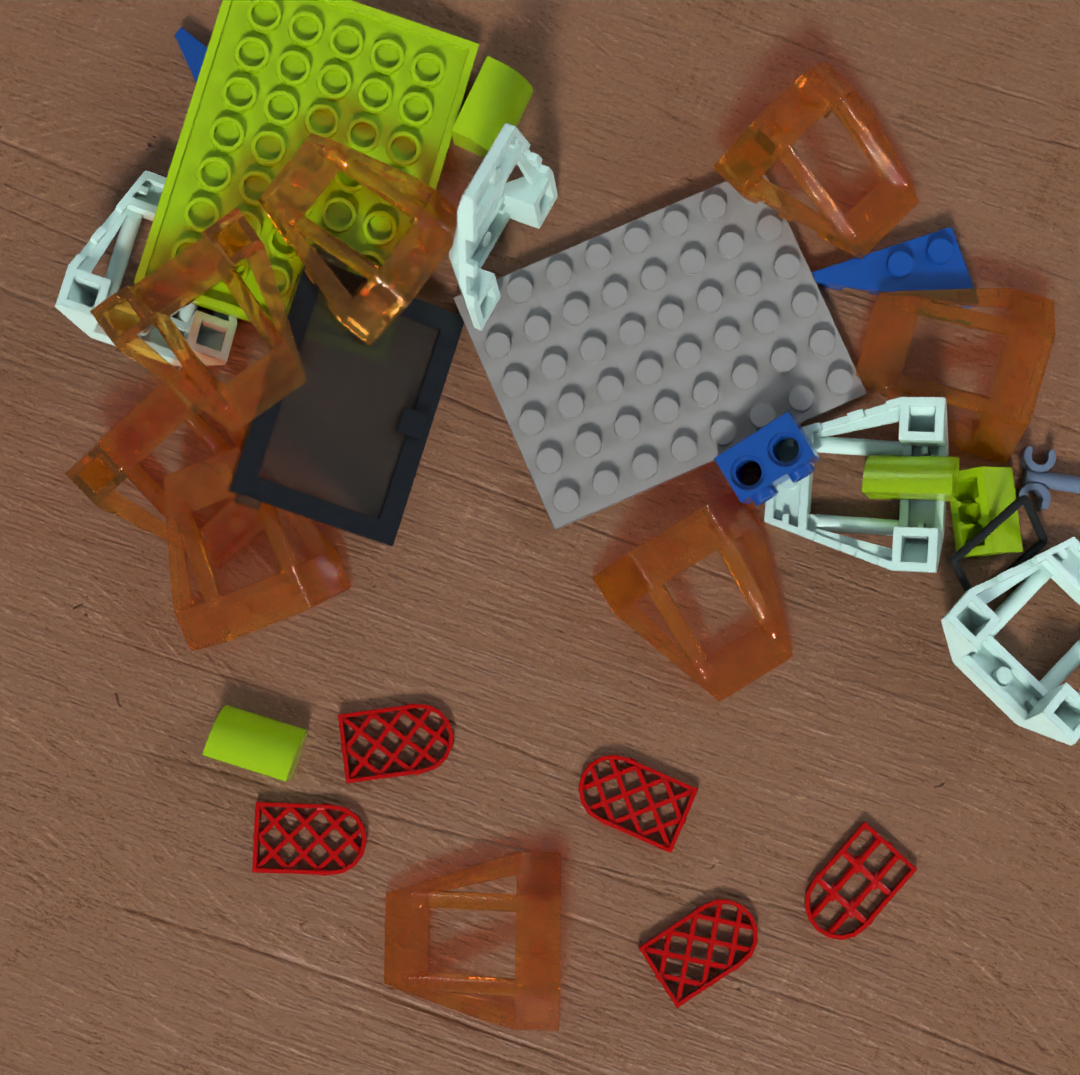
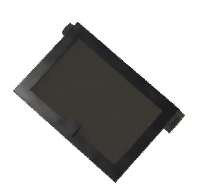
(358, 427)

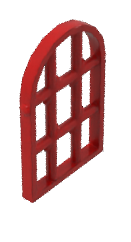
(855, 868)

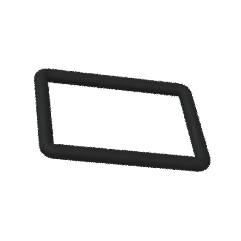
(989, 528)

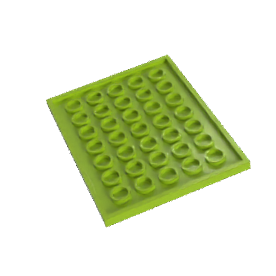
(295, 72)

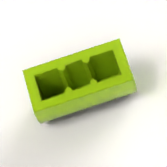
(494, 99)
(911, 477)
(982, 497)
(255, 743)

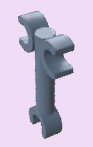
(1039, 481)

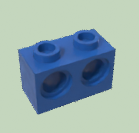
(763, 449)

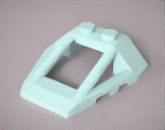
(487, 209)
(82, 291)
(921, 523)
(970, 629)

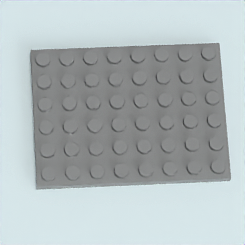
(659, 349)

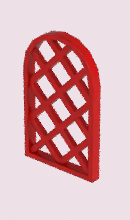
(363, 761)
(681, 819)
(319, 839)
(728, 968)

